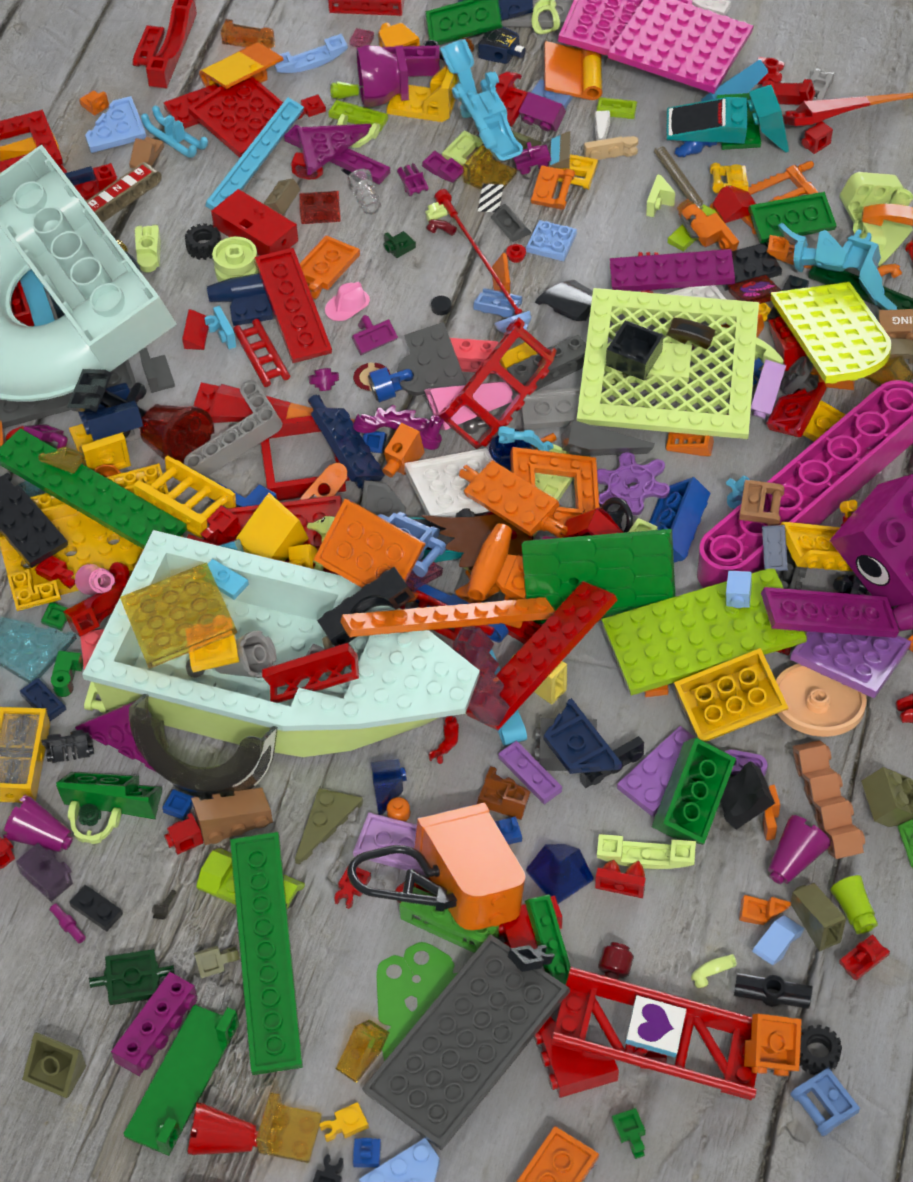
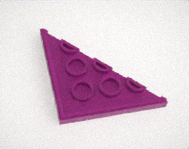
(324, 143)
(115, 730)

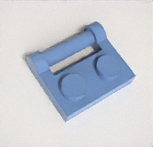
(831, 1096)

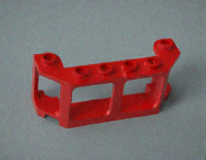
(492, 364)

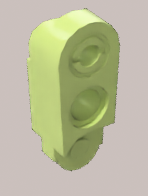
(148, 247)

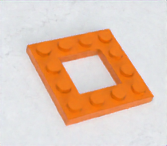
(581, 468)

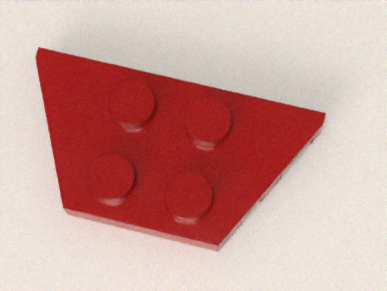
(795, 411)

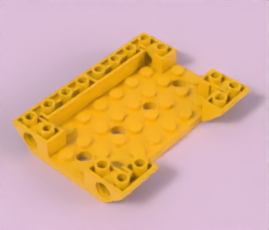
(83, 536)

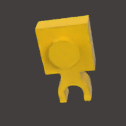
(348, 1121)

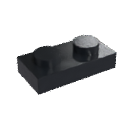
(95, 908)

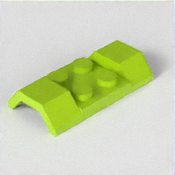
(218, 879)

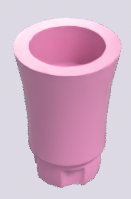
(93, 579)

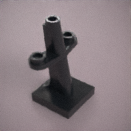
(92, 391)

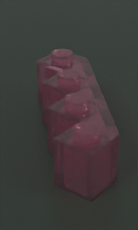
(485, 701)

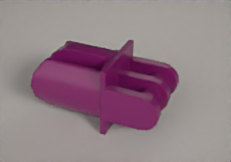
(412, 179)

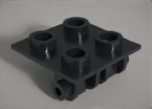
(77, 738)

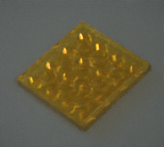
(178, 615)

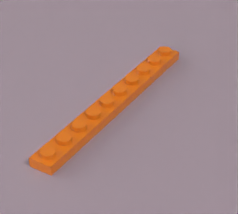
(446, 616)

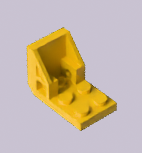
(427, 103)
(108, 450)

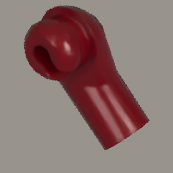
(441, 224)

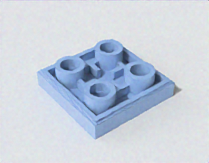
(551, 240)

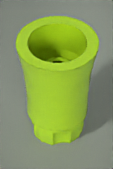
(855, 903)

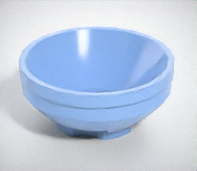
(503, 324)

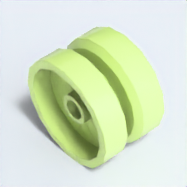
(234, 258)

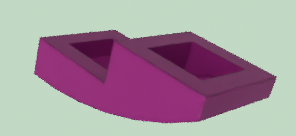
(446, 169)

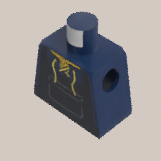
(500, 46)

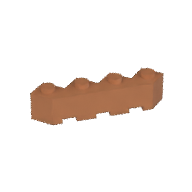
(823, 791)

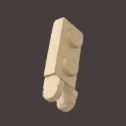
(611, 148)

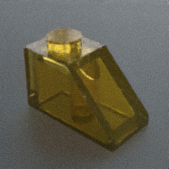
(894, 369)
(362, 1049)

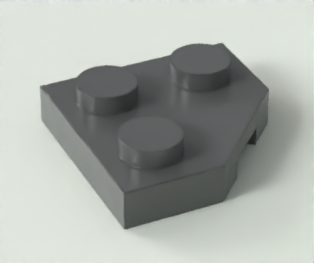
(381, 499)

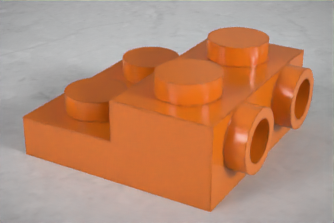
(773, 1045)

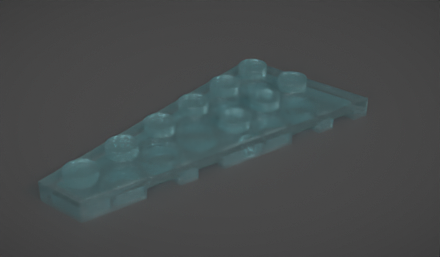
(30, 649)

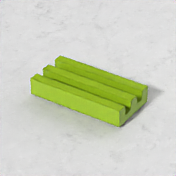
(618, 107)

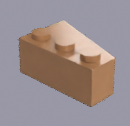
(231, 815)

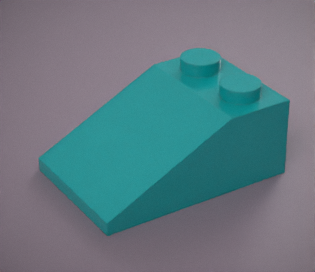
(768, 115)

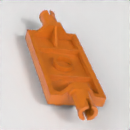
(513, 499)

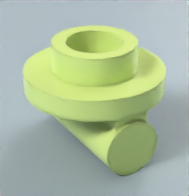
(435, 211)

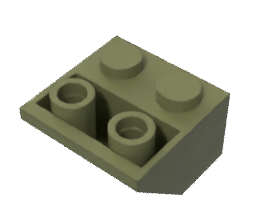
(889, 797)

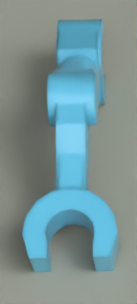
(509, 435)

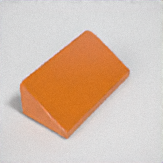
(501, 270)

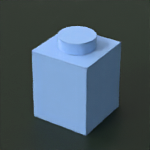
(738, 589)

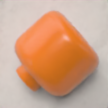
(398, 809)

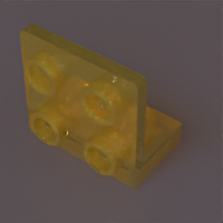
(482, 170)
(287, 1131)

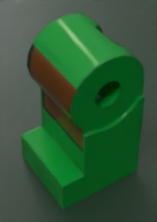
(64, 670)

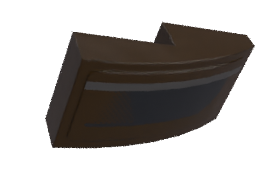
(685, 330)

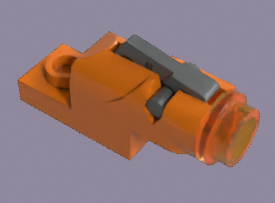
(706, 229)

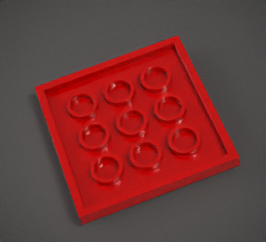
(236, 113)

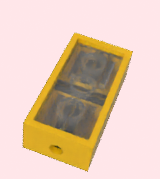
(21, 751)

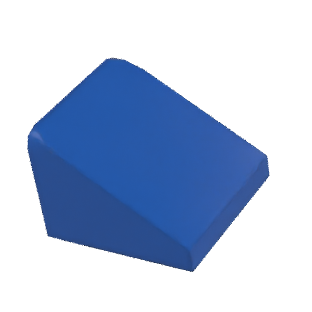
(375, 441)

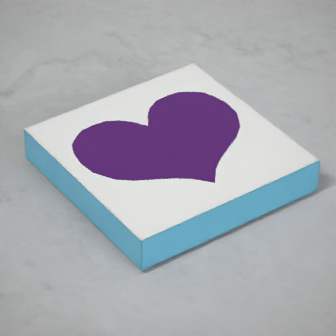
(655, 1026)

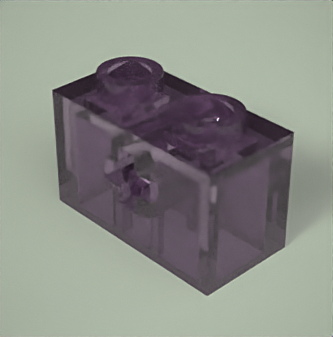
(45, 872)

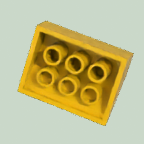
(730, 696)

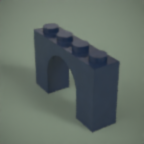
(112, 419)

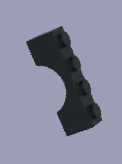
(384, 591)

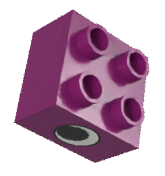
(880, 541)

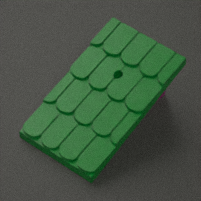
(628, 564)

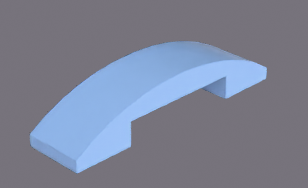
(313, 58)

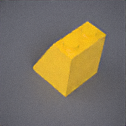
(272, 531)

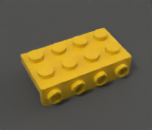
(812, 548)

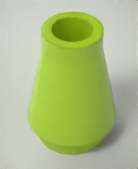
(343, 90)

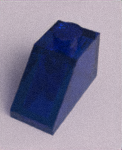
(387, 782)

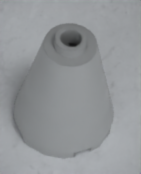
(254, 653)

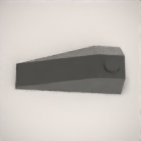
(594, 441)

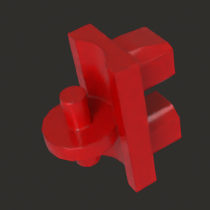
(864, 957)

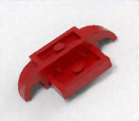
(510, 96)

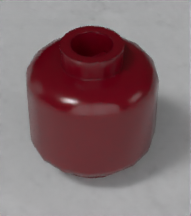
(616, 960)

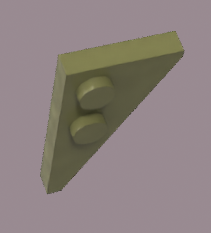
(327, 813)

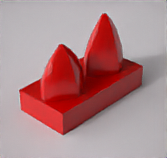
(628, 883)

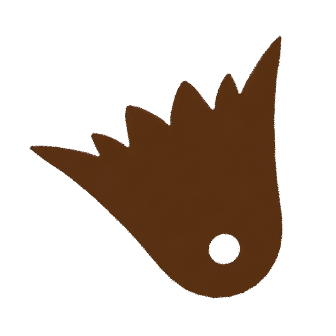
(471, 534)

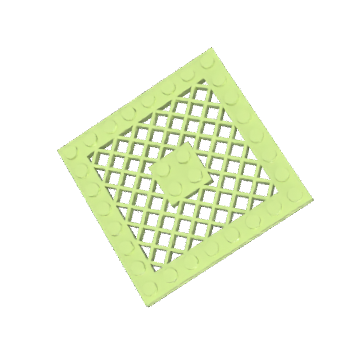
(671, 366)

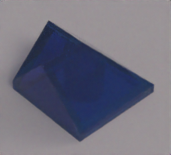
(560, 871)

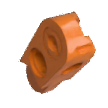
(333, 476)

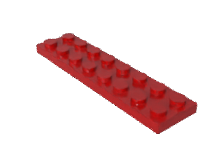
(551, 645)

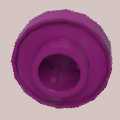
(324, 379)

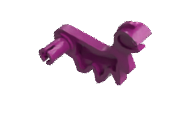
(390, 418)

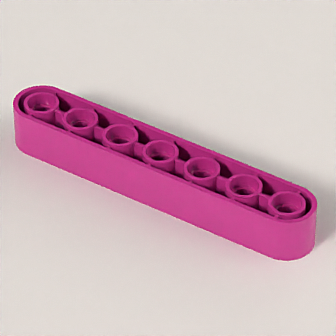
(817, 479)

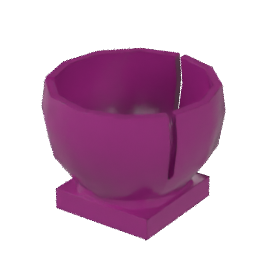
(381, 75)

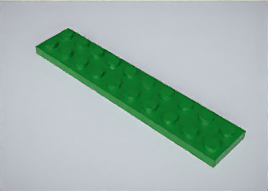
(87, 492)
(266, 954)

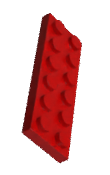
(293, 305)

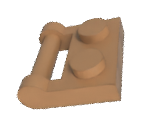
(754, 499)

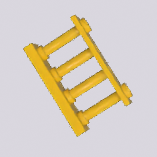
(195, 522)

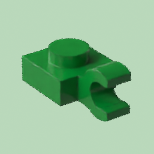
(630, 1128)

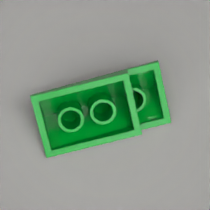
(111, 791)

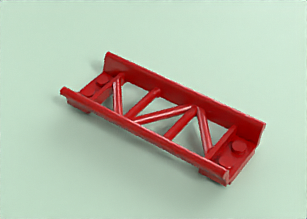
(581, 1002)

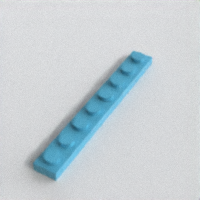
(257, 152)

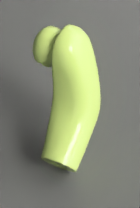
(711, 968)

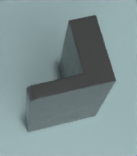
(156, 371)

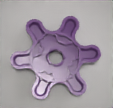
(631, 472)

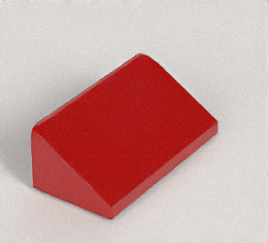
(195, 331)

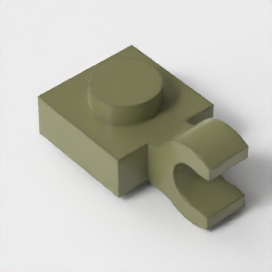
(211, 960)

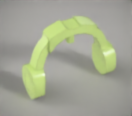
(373, 132)
(114, 821)

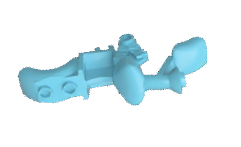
(485, 107)

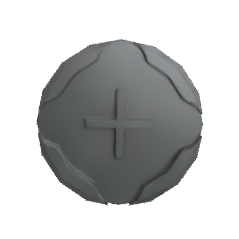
(799, 377)

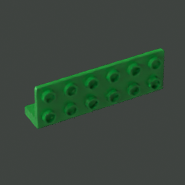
(181, 1079)

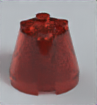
(176, 430)

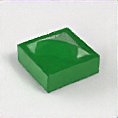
(54, 616)

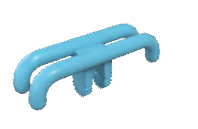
(173, 133)

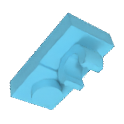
(220, 321)

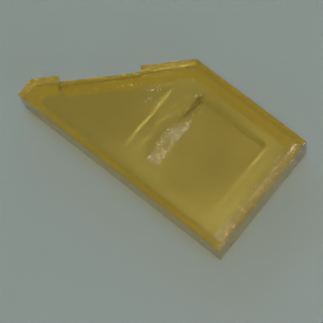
(64, 458)

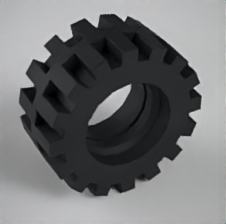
(200, 233)
(824, 1037)

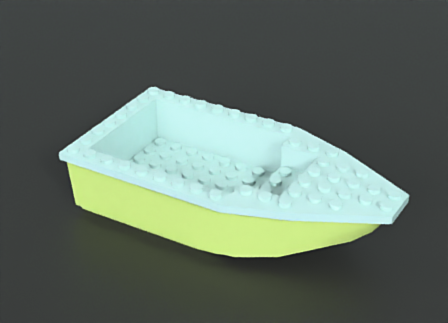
(400, 684)

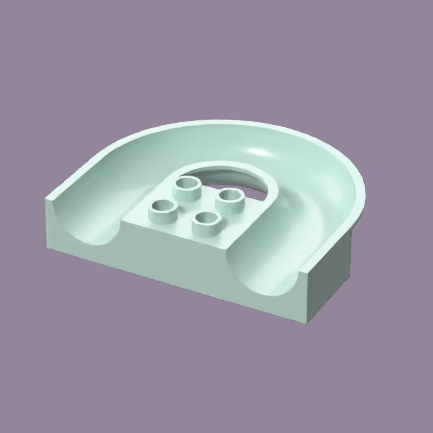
(93, 281)

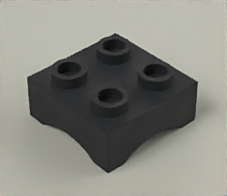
(745, 796)

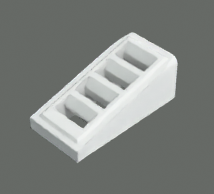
(601, 124)

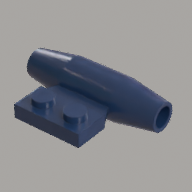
(247, 298)

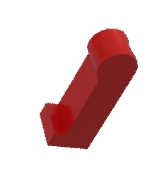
(793, 92)

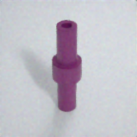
(67, 923)

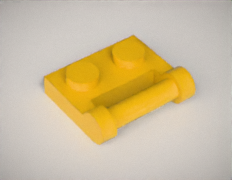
(582, 167)
(734, 174)

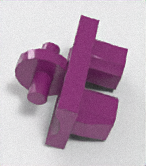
(532, 156)

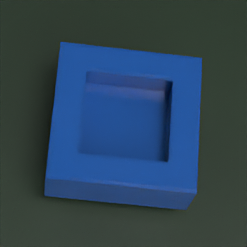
(178, 805)

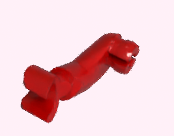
(451, 731)

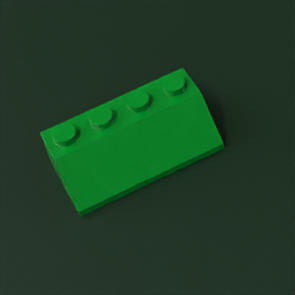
(694, 791)

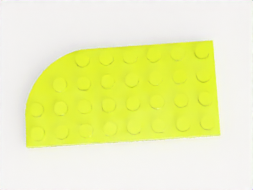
(835, 330)

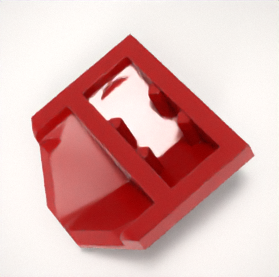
(732, 203)

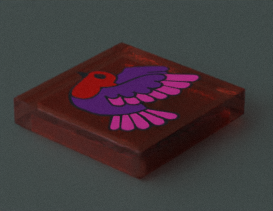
(754, 289)

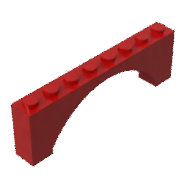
(569, 1069)

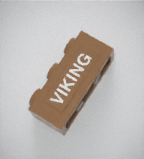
(897, 323)

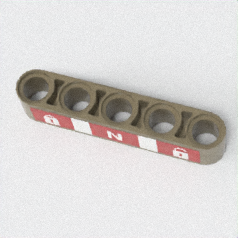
(124, 191)

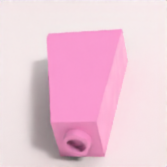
(488, 395)

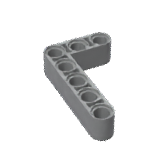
(240, 437)

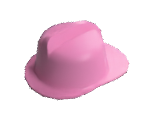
(347, 302)

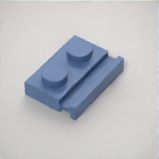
(496, 303)

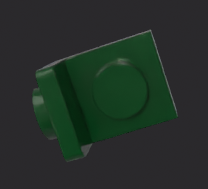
(399, 244)

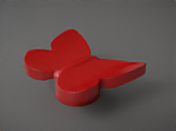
(774, 68)

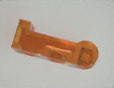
(245, 36)

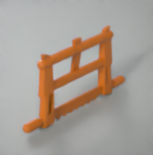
(795, 175)

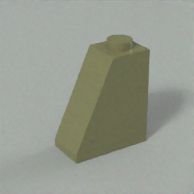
(818, 915)

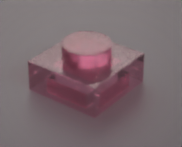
(361, 38)

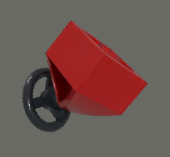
(600, 521)

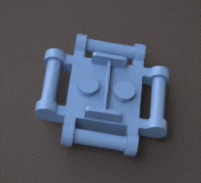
(423, 533)

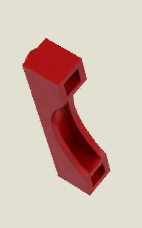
(164, 62)

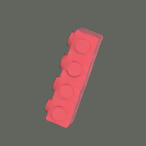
(472, 352)

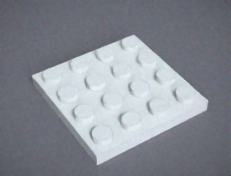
(440, 485)

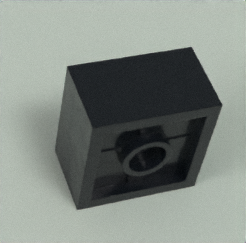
(634, 350)

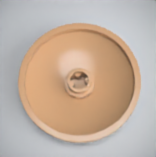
(819, 703)

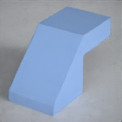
(778, 939)

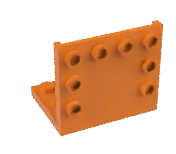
(366, 545)

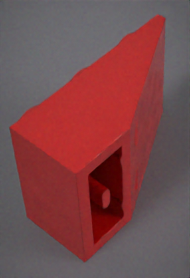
(785, 342)

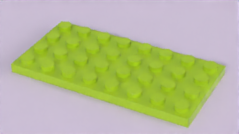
(693, 634)

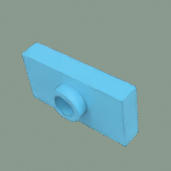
(227, 580)

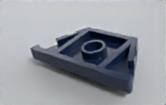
(579, 743)

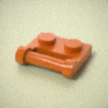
(547, 184)

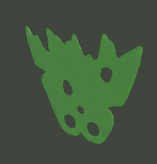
(392, 992)

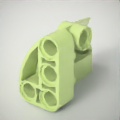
(872, 189)

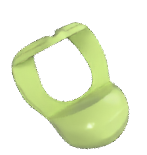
(541, 6)

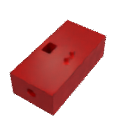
(249, 218)

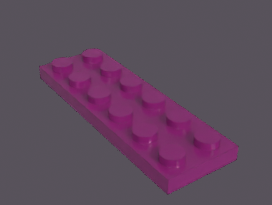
(672, 270)
(829, 612)

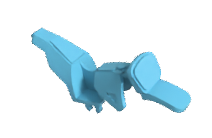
(855, 253)

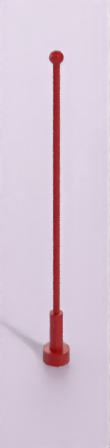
(444, 197)

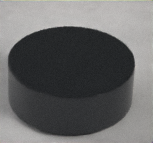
(441, 305)

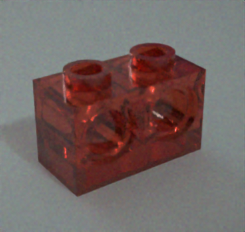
(320, 207)

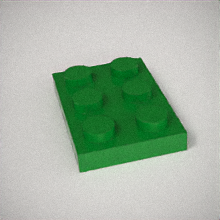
(753, 132)

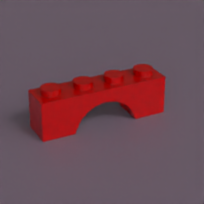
(90, 612)

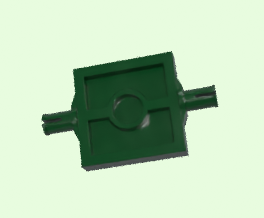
(131, 976)

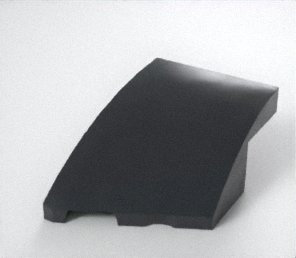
(568, 299)

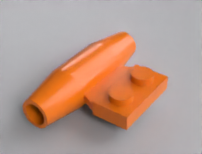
(497, 567)

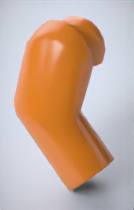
(890, 268)

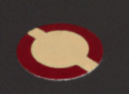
(361, 374)

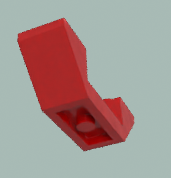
(104, 176)

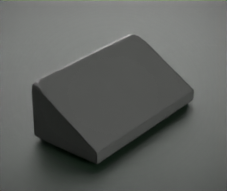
(510, 223)

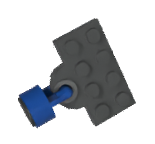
(429, 365)

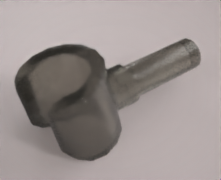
(161, 911)

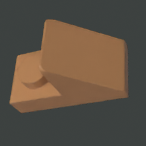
(145, 151)

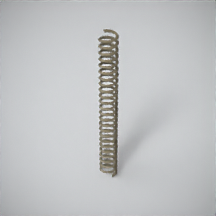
(676, 179)

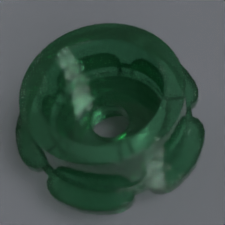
(85, 811)

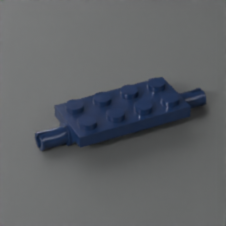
(346, 442)

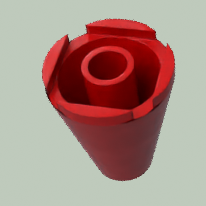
(219, 1132)

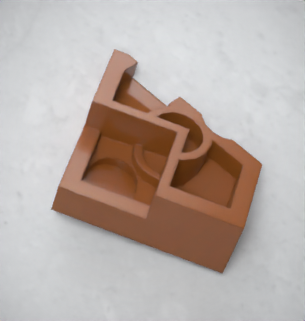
(503, 795)

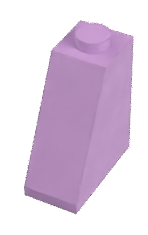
(767, 389)

